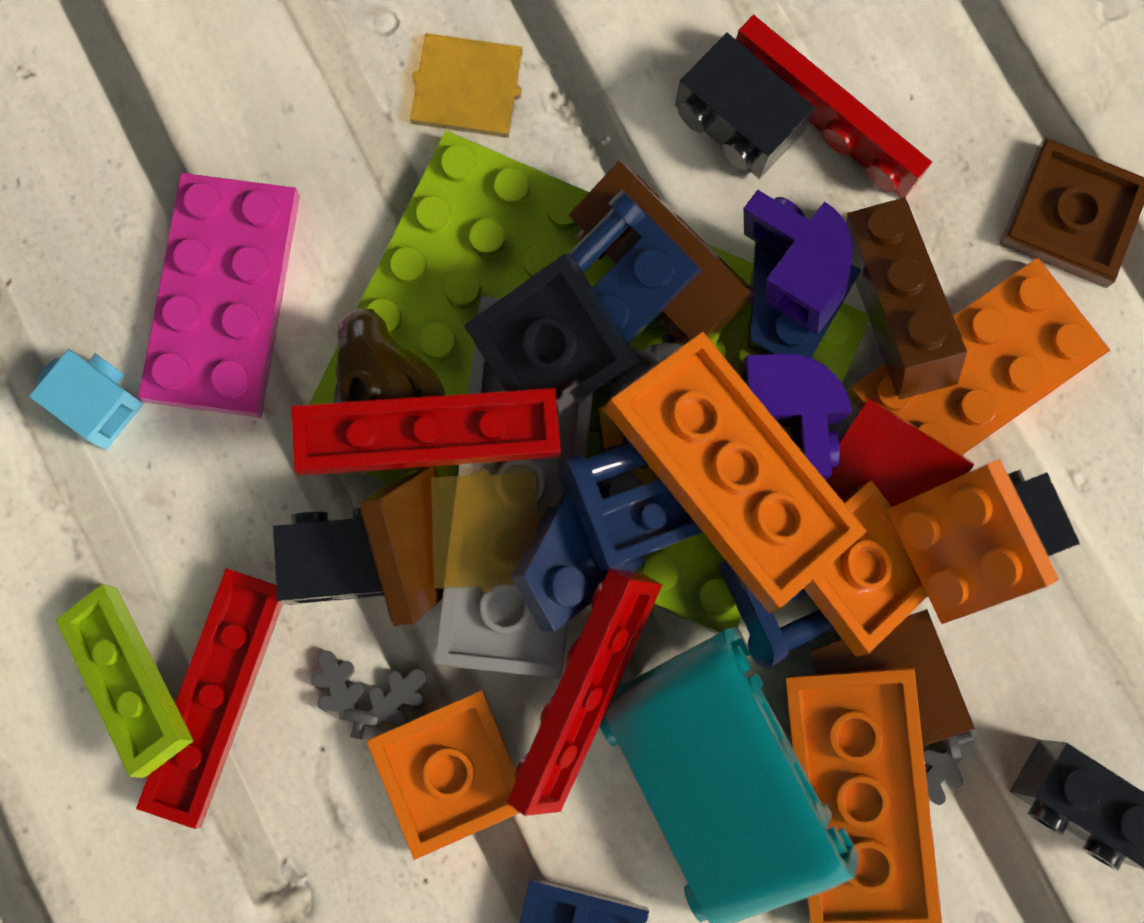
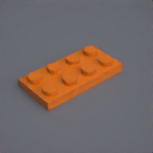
(1019, 348)
(735, 471)
(867, 762)

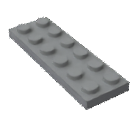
(497, 627)

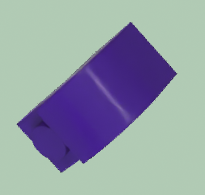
(813, 253)
(803, 397)

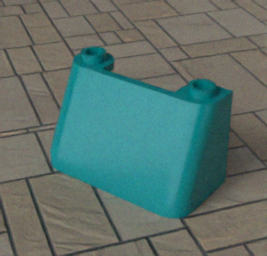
(726, 784)

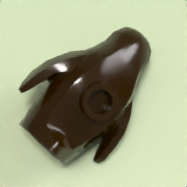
(376, 366)

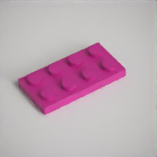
(220, 295)

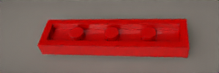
(843, 120)
(425, 431)
(584, 692)
(214, 697)

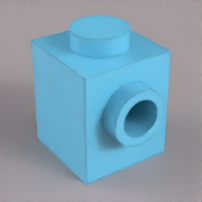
(86, 397)

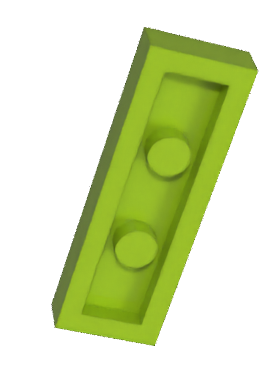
(123, 681)

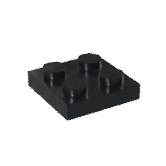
(553, 336)

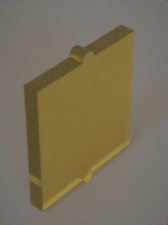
(466, 85)
(481, 528)

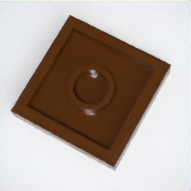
(1075, 213)
(402, 544)
(917, 646)

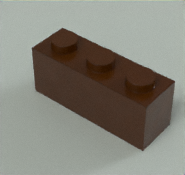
(711, 297)
(905, 300)

